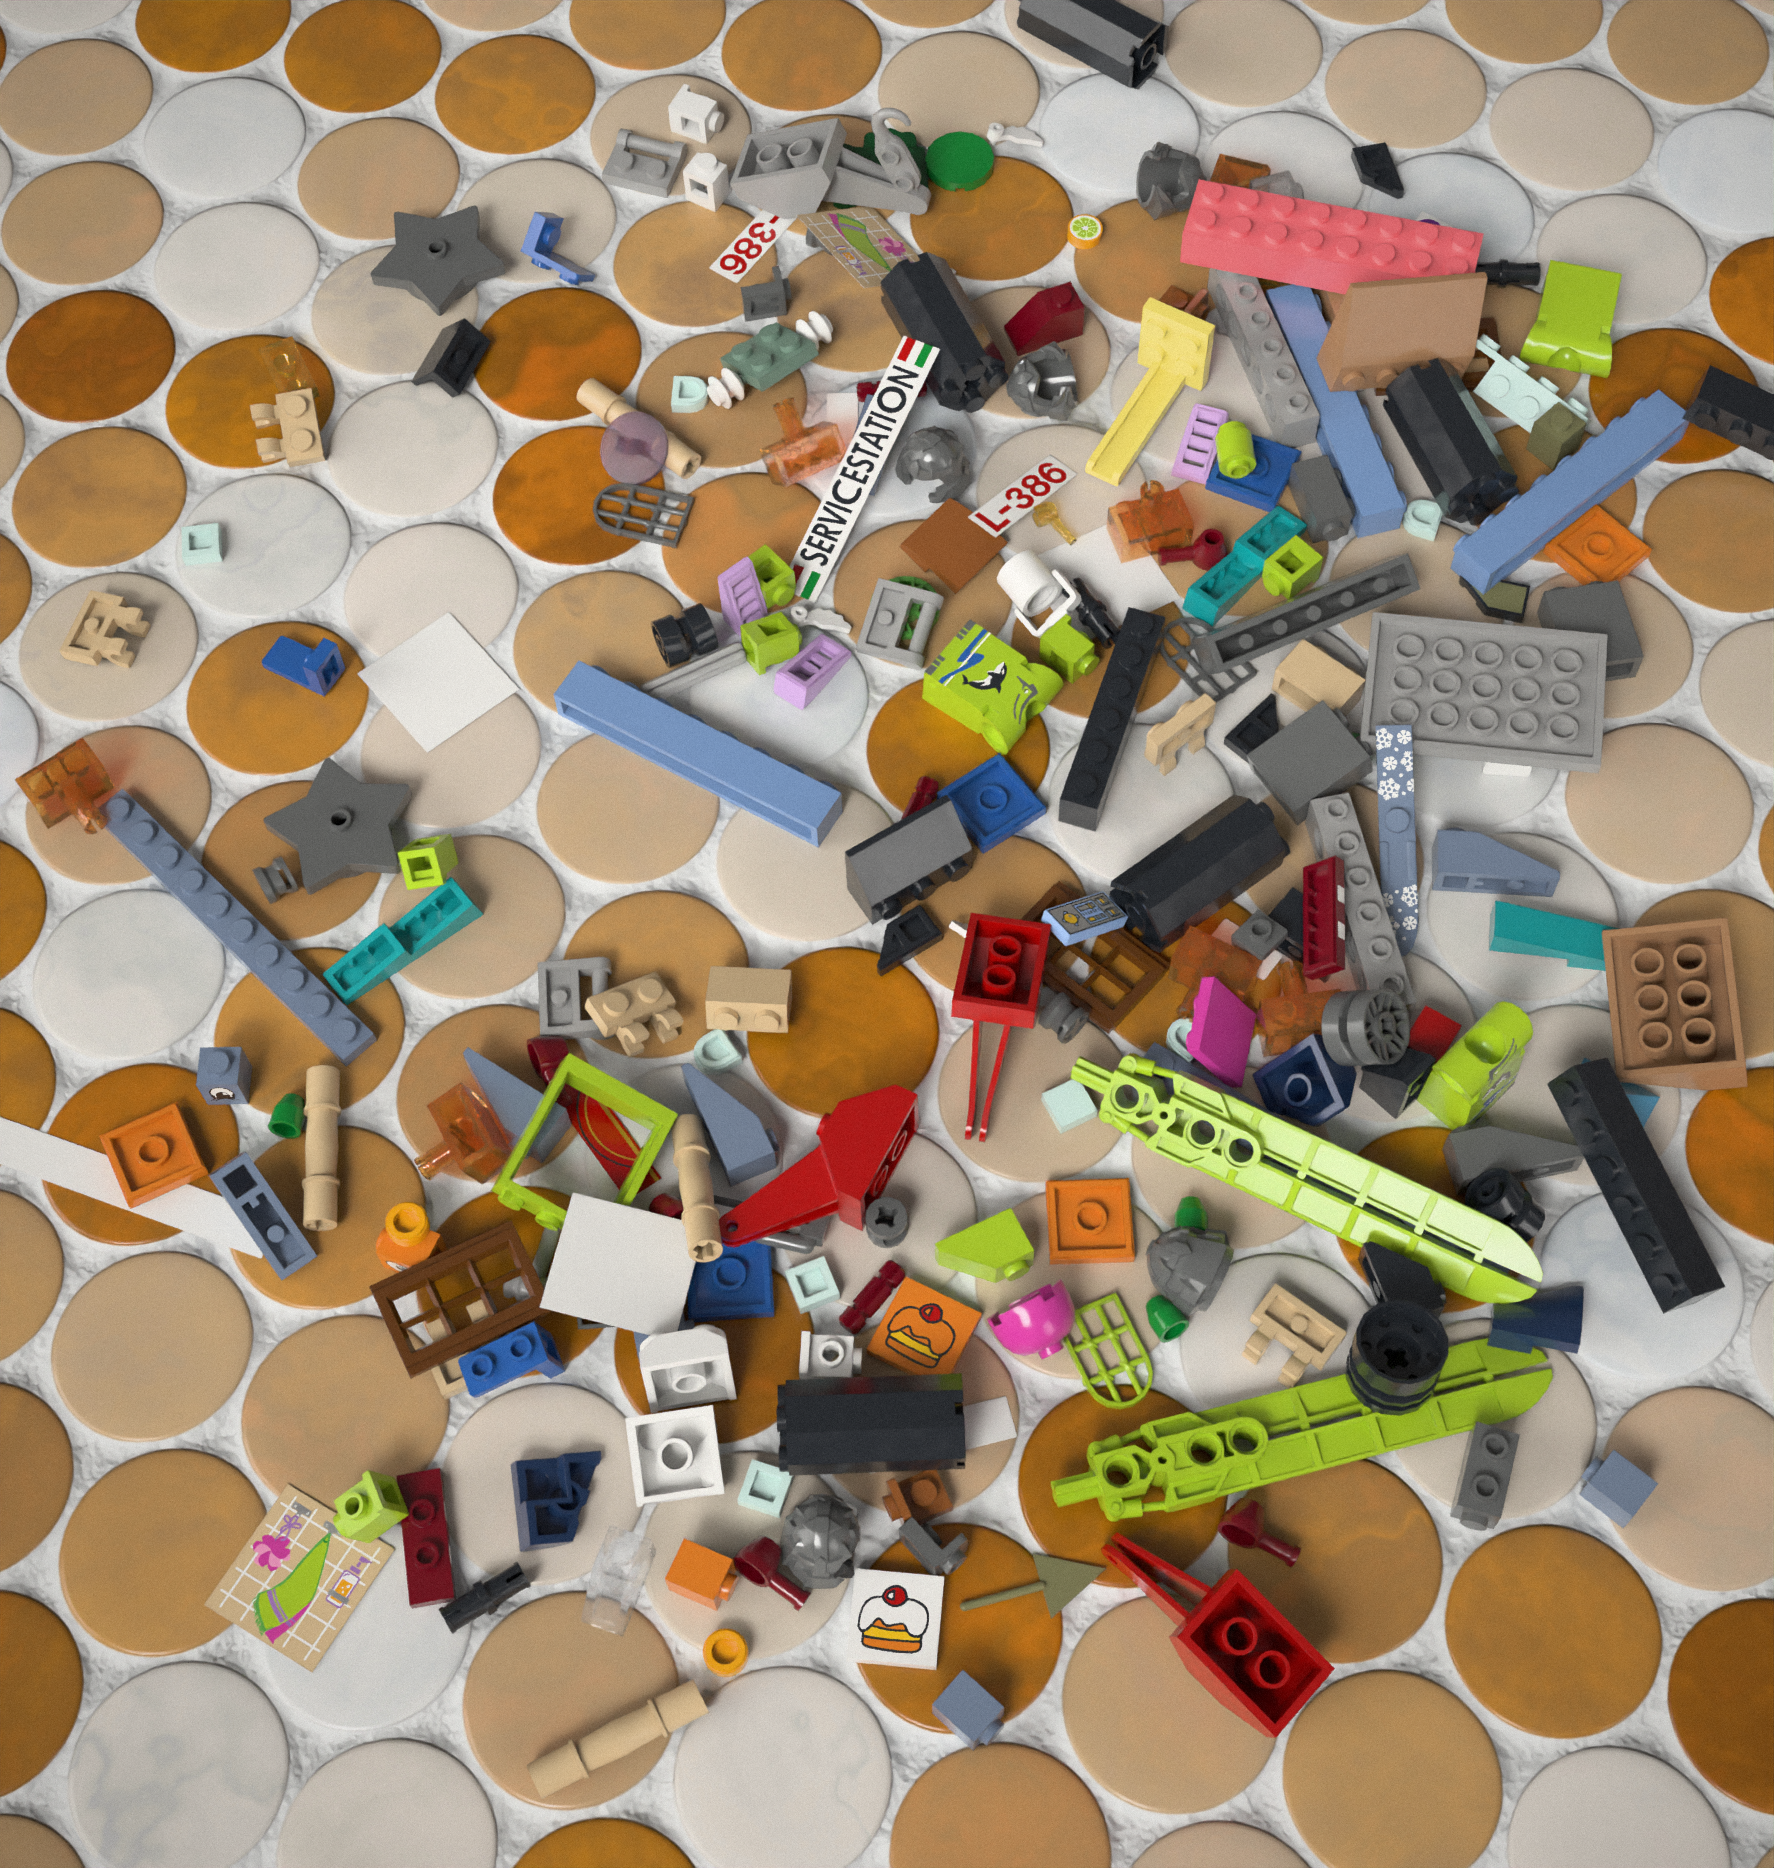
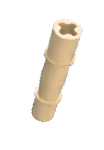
(609, 406)
(321, 1148)
(696, 1188)
(617, 1739)

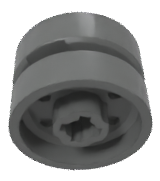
(1365, 1027)

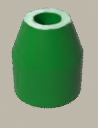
(288, 1117)
(1191, 1213)
(1165, 1318)

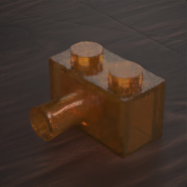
(802, 448)
(1149, 523)
(68, 786)
(1207, 956)
(1293, 1017)
(468, 1137)

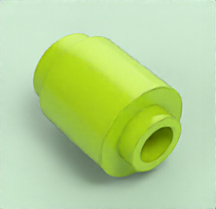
(1235, 450)

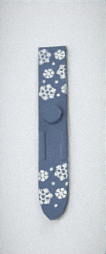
(1397, 831)

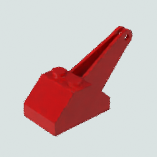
(998, 984)
(842, 1176)
(1231, 1640)

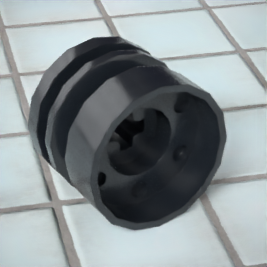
(1402, 1337)

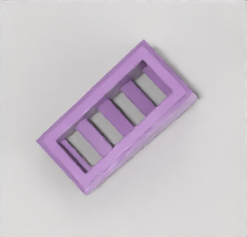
(1204, 422)
(745, 599)
(797, 688)

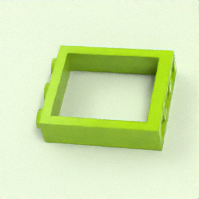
(613, 1095)

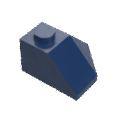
(1306, 1083)

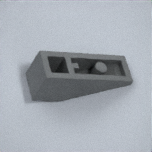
(1527, 1157)

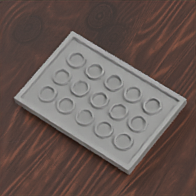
(1488, 690)

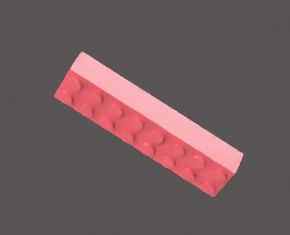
(1316, 241)

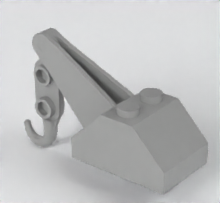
(806, 164)

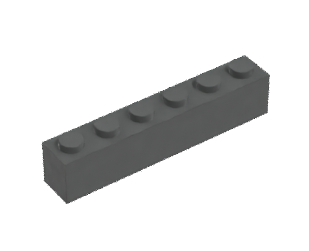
(1305, 614)

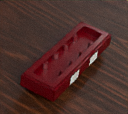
(1323, 918)
(426, 1539)

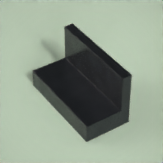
(453, 357)

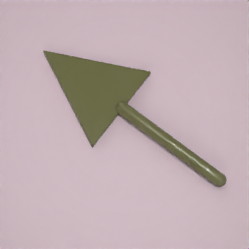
(1058, 1578)

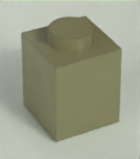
(1555, 435)

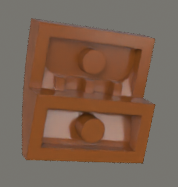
(952, 545)

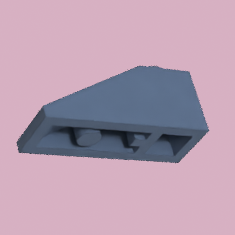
(1482, 865)
(514, 1104)
(732, 1128)
(262, 1215)

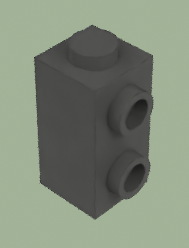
(1321, 499)
(1484, 1476)

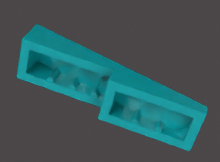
(1237, 572)
(1546, 935)
(393, 948)

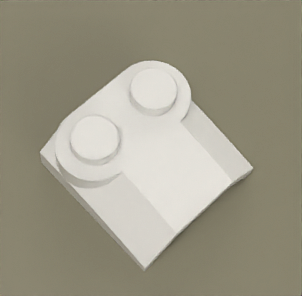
(686, 1368)
(675, 1455)

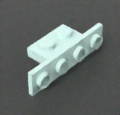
(1516, 393)

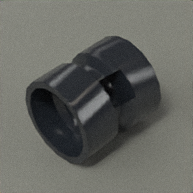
(684, 635)
(1504, 1198)

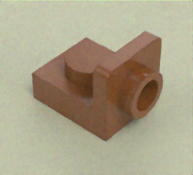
(1187, 303)
(917, 1497)

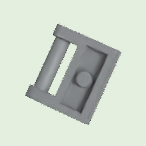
(643, 172)
(888, 618)
(561, 996)

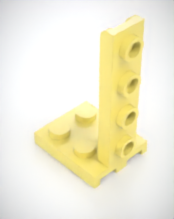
(1177, 354)

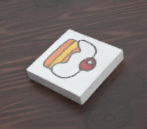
(895, 1619)

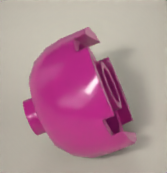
(1036, 1321)

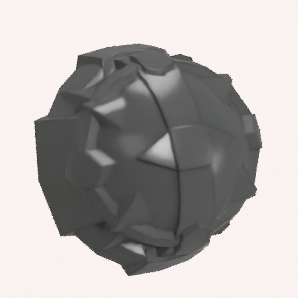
(1167, 180)
(1044, 383)
(935, 455)
(1189, 1266)
(820, 1539)

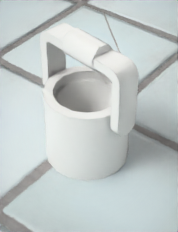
(1035, 590)

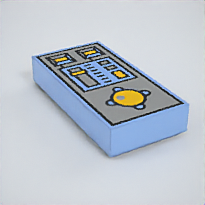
(1084, 918)

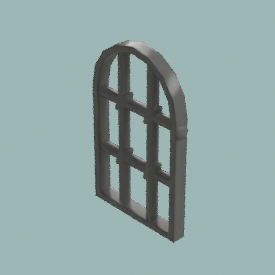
(650, 525)
(1183, 653)

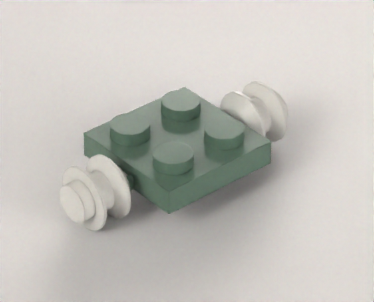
(768, 357)

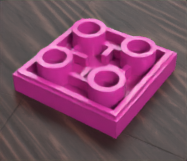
(1221, 1032)

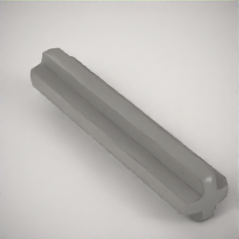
(695, 671)

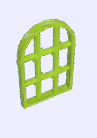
(1125, 1365)

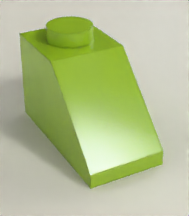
(988, 1249)

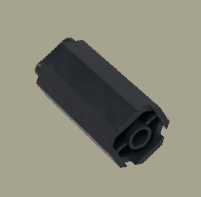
(1100, 34)
(933, 309)
(1450, 442)
(1199, 871)
(871, 1424)

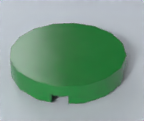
(959, 161)

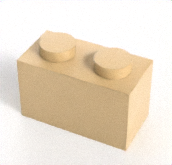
(1314, 676)
(749, 999)

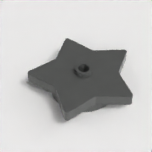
(437, 258)
(341, 827)

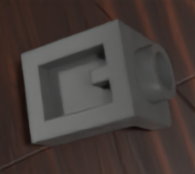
(766, 299)
(1259, 935)
(924, 1546)

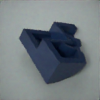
(1543, 1321)
(551, 1497)

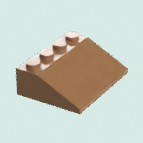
(1399, 325)
(1675, 1005)

